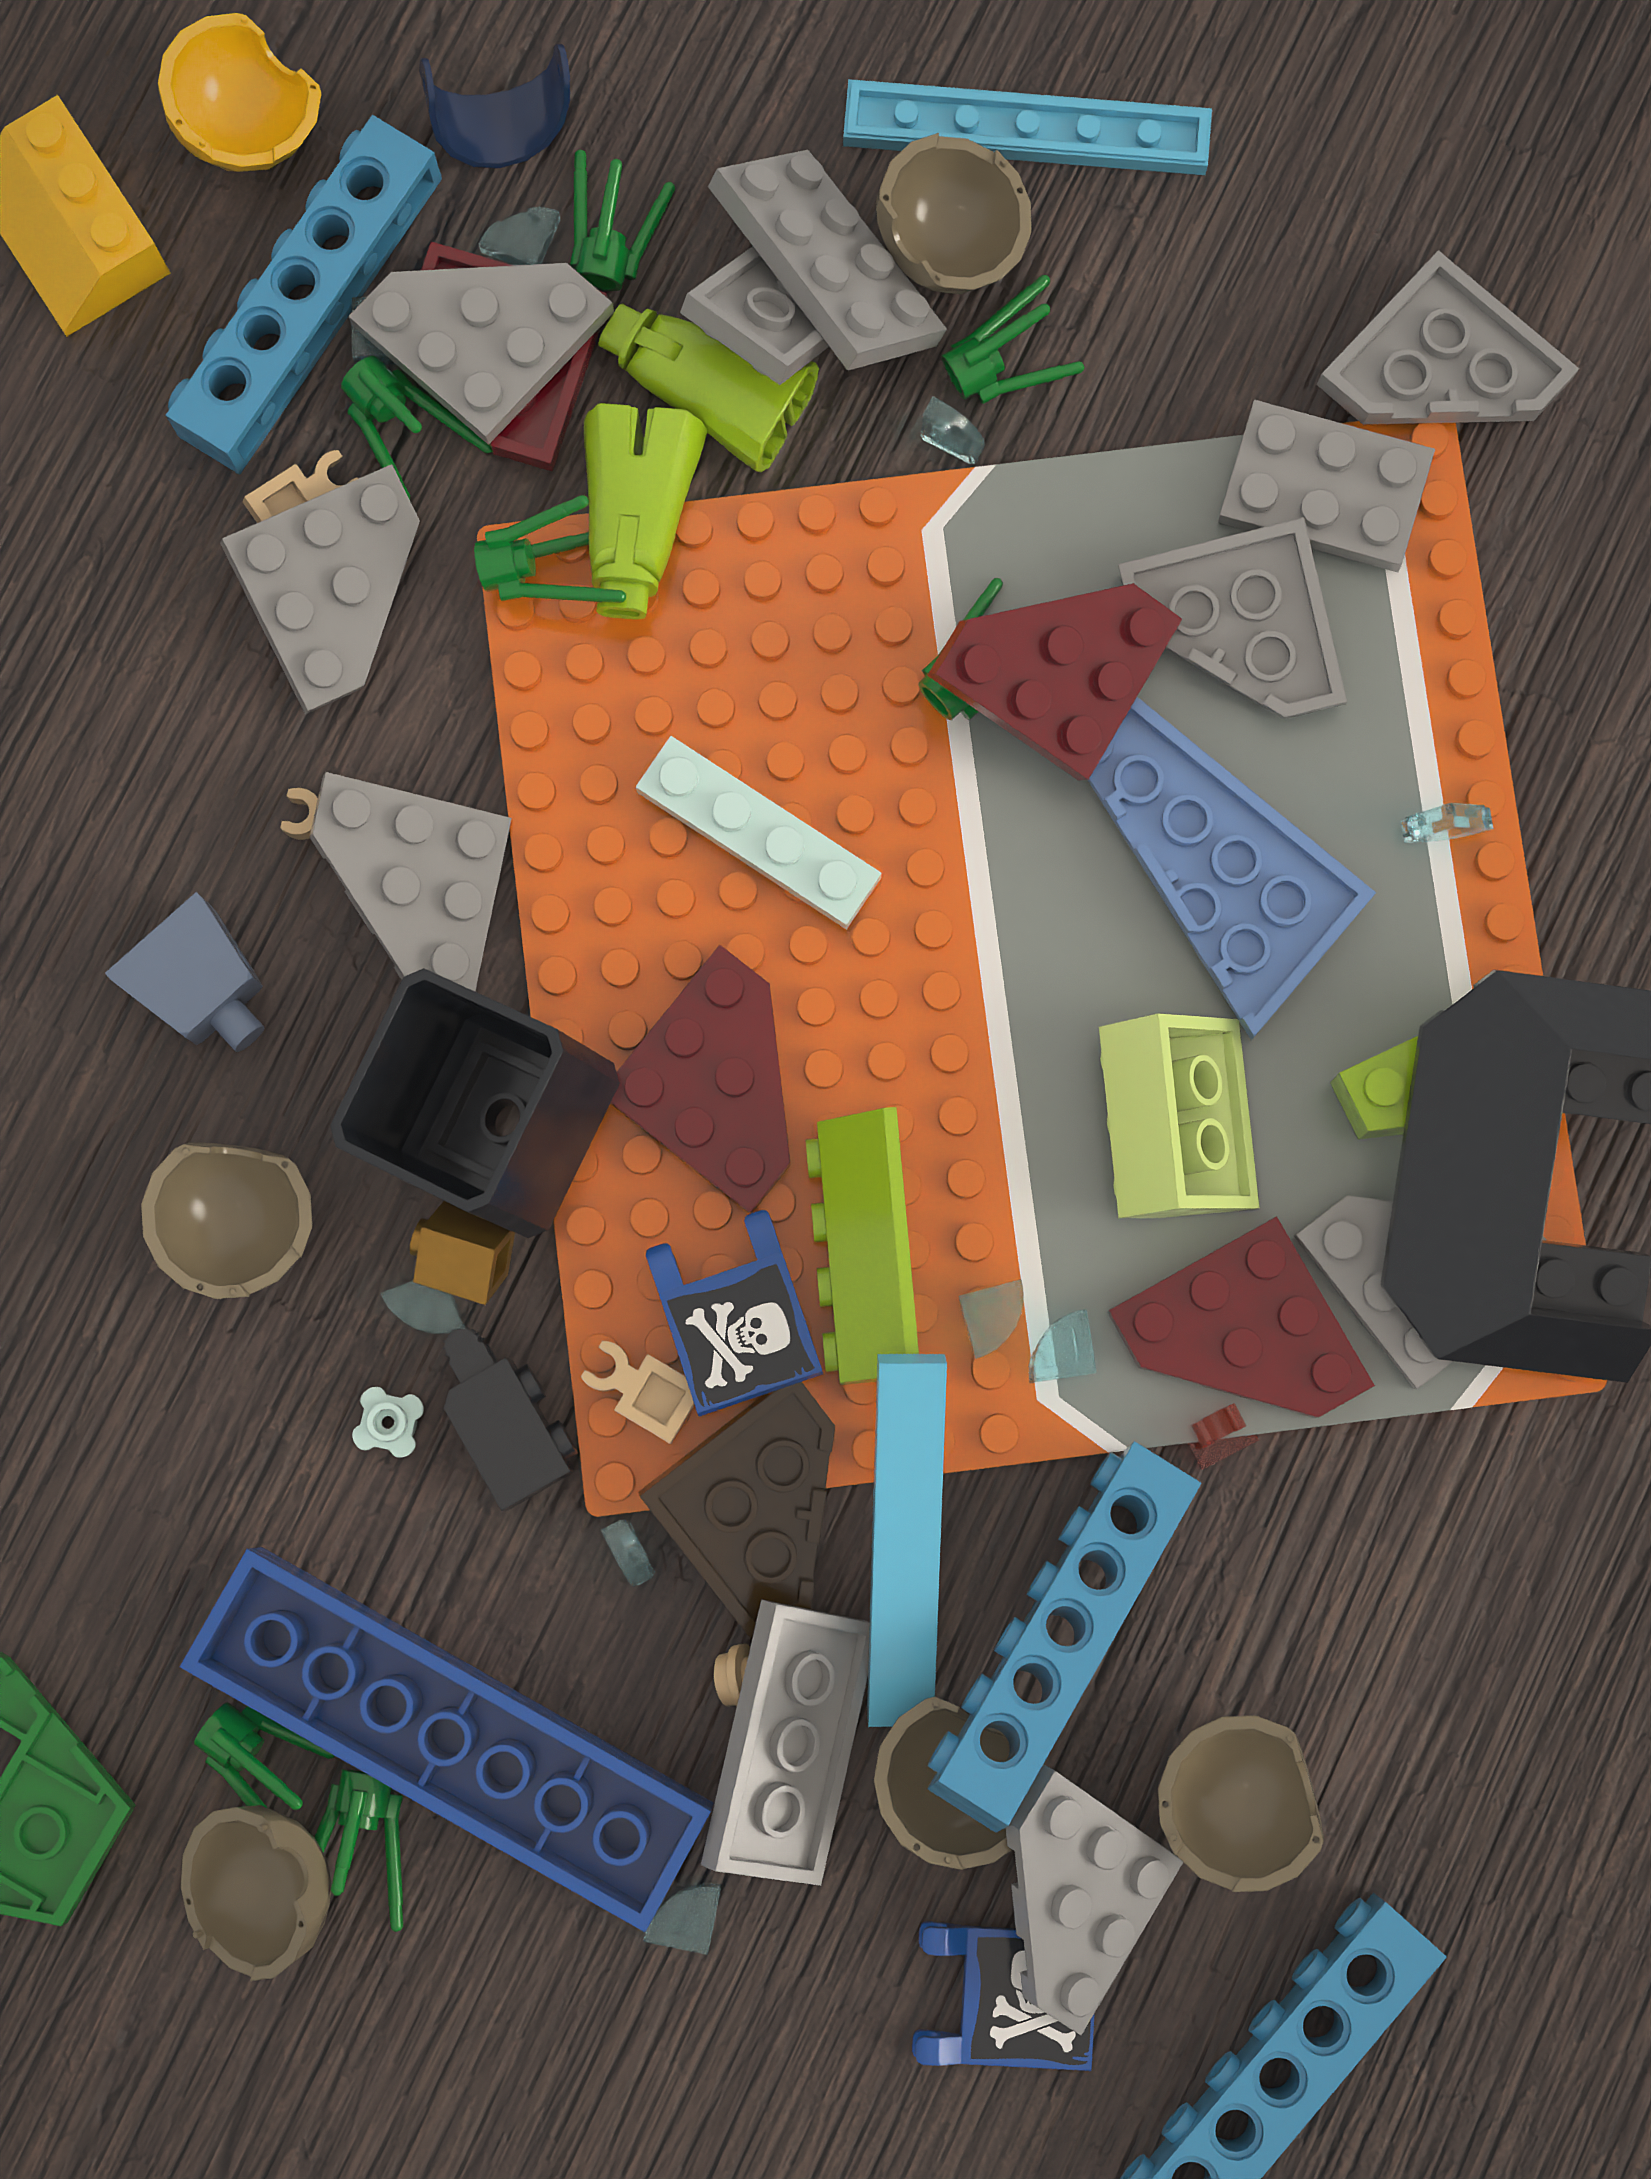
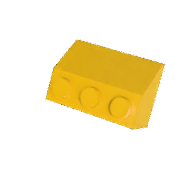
(70, 220)

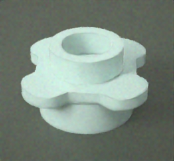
(397, 1438)

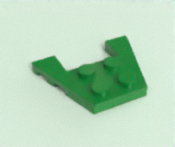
(54, 1808)

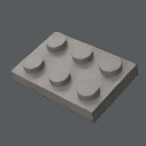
(755, 317)
(1344, 480)

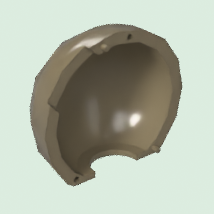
(953, 214)
(226, 1218)
(1241, 1804)
(915, 1814)
(255, 1889)

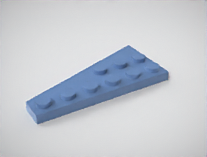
(1228, 865)

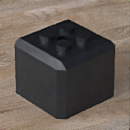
(433, 1097)

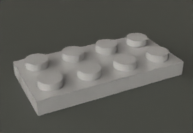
(827, 258)
(789, 1745)

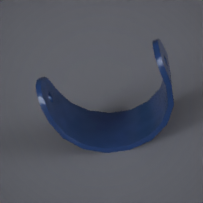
(502, 125)

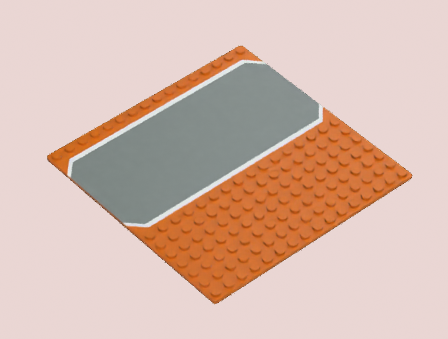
(997, 921)

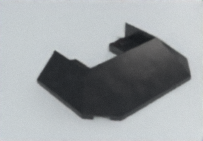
(1479, 1174)

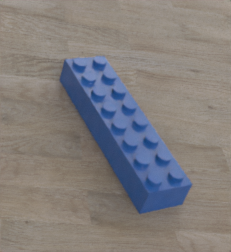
(448, 1736)

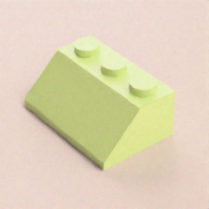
(1178, 1116)

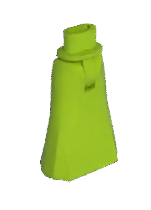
(710, 381)
(636, 497)

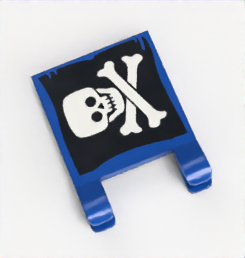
(739, 1327)
(995, 2017)

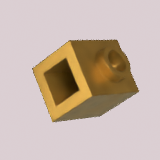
(461, 1253)

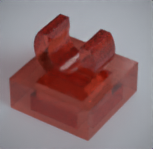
(1210, 1431)

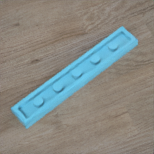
(1032, 126)
(905, 1533)

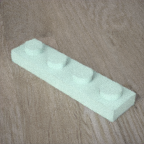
(758, 832)

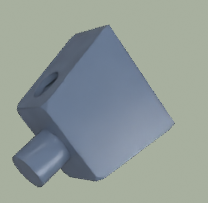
(193, 976)

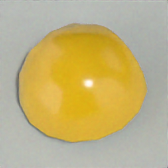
(233, 96)

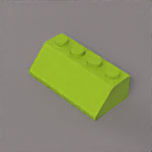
(865, 1240)

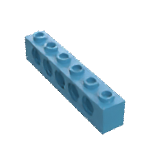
(306, 326)
(1158, 1500)
(1317, 2064)

